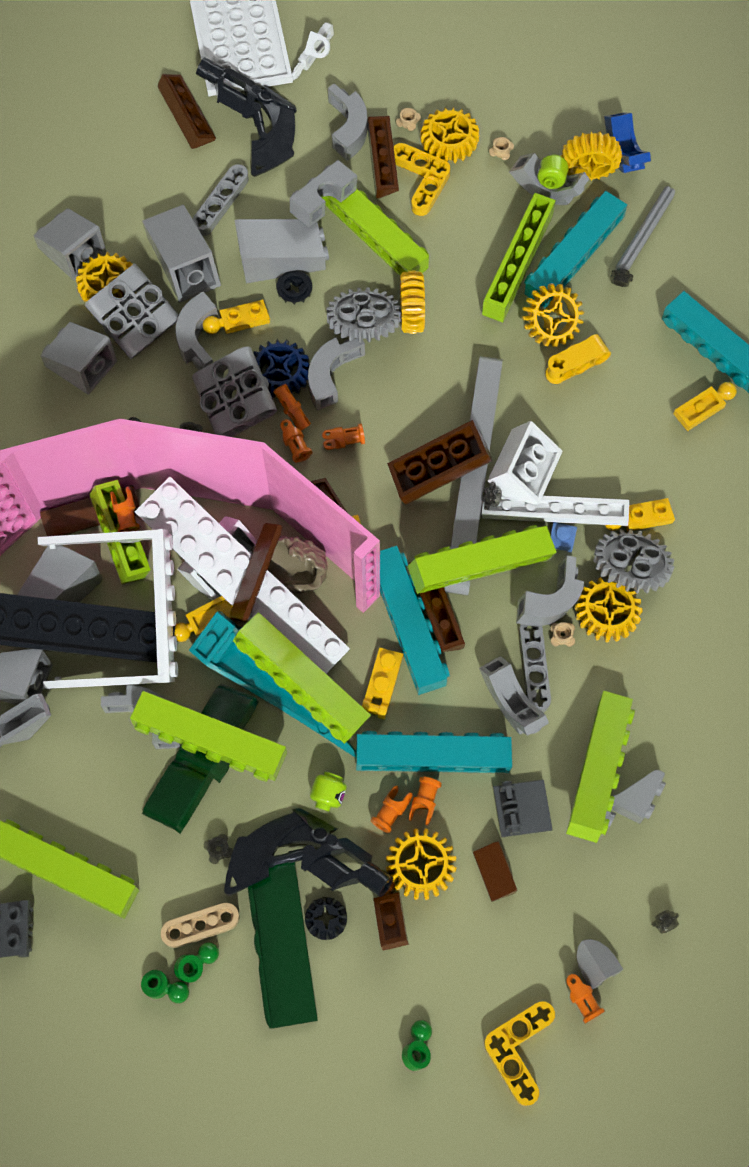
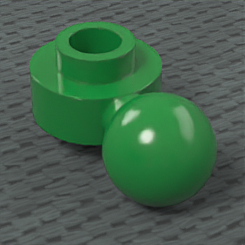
(207, 954)
(177, 992)
(420, 1032)

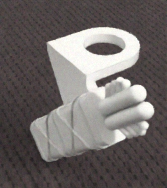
(315, 44)

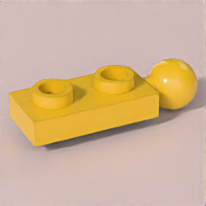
(238, 318)
(704, 405)
(647, 515)
(201, 617)

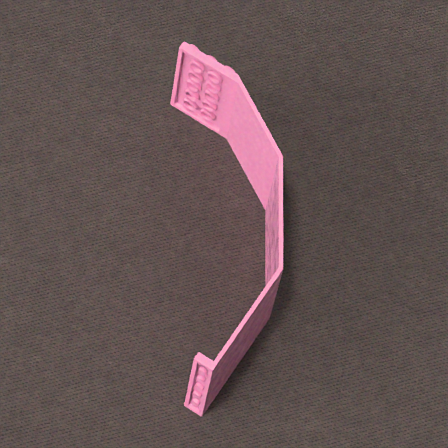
(202, 464)

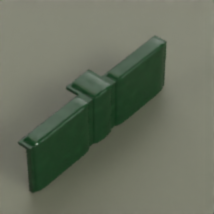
(192, 773)
(282, 949)

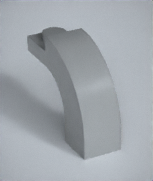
(353, 133)
(526, 172)
(189, 328)
(324, 363)
(542, 609)
(510, 697)
(117, 702)

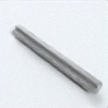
(646, 228)

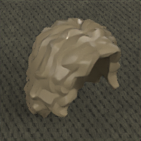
(298, 564)

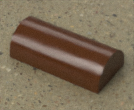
(439, 462)

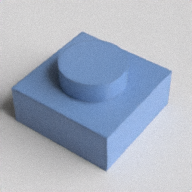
(563, 536)

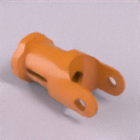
(292, 437)
(341, 437)
(125, 512)
(425, 797)
(390, 810)
(582, 992)

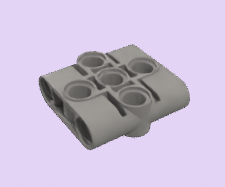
(130, 282)
(254, 400)

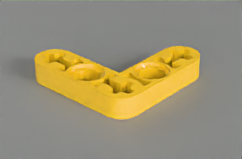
(430, 176)
(511, 1041)

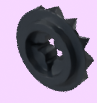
(297, 279)
(336, 925)

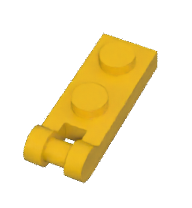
(382, 682)

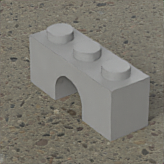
(334, 181)

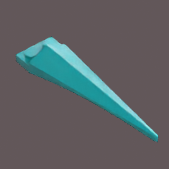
(220, 653)

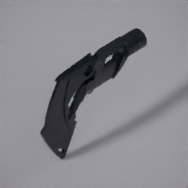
(272, 147)
(255, 855)

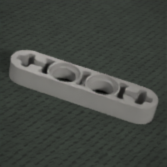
(223, 201)
(531, 665)

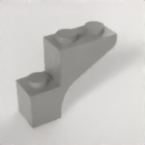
(23, 720)
(637, 799)

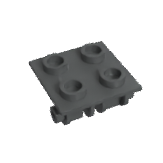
(522, 808)
(15, 929)

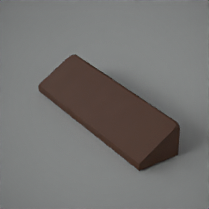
(185, 110)
(382, 156)
(75, 516)
(256, 571)
(442, 620)

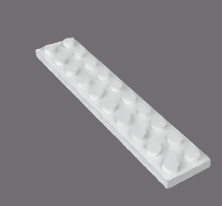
(223, 565)

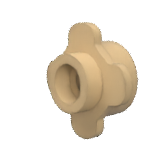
(408, 119)
(501, 143)
(567, 629)

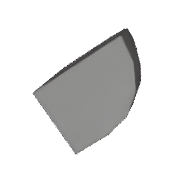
(596, 962)

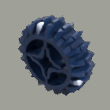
(283, 357)

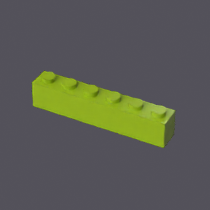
(379, 232)
(518, 257)
(481, 559)
(300, 678)
(208, 736)
(600, 766)
(66, 870)

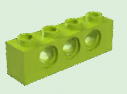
(127, 557)

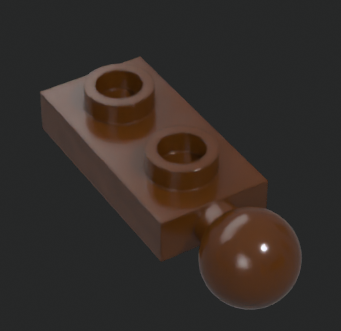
(390, 920)

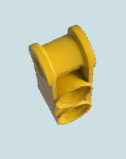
(577, 359)

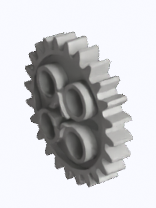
(364, 314)
(649, 570)

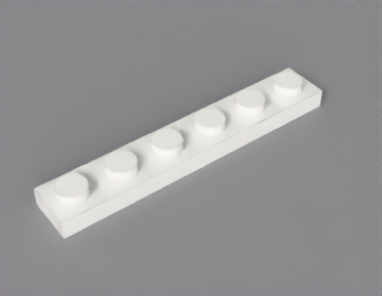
(562, 510)

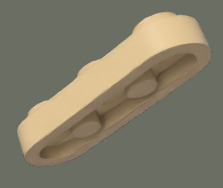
(187, 925)

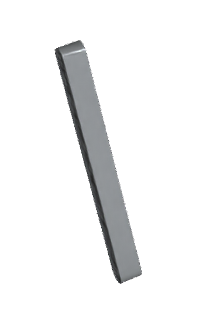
(473, 483)

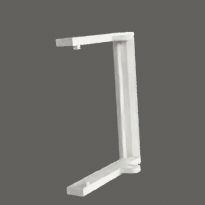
(164, 595)

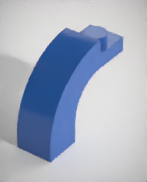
(622, 128)

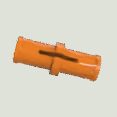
(292, 407)

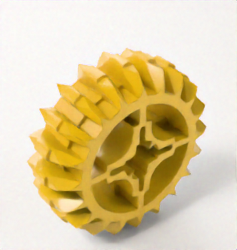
(455, 135)
(592, 154)
(99, 274)
(412, 302)
(550, 323)
(618, 609)
(409, 866)

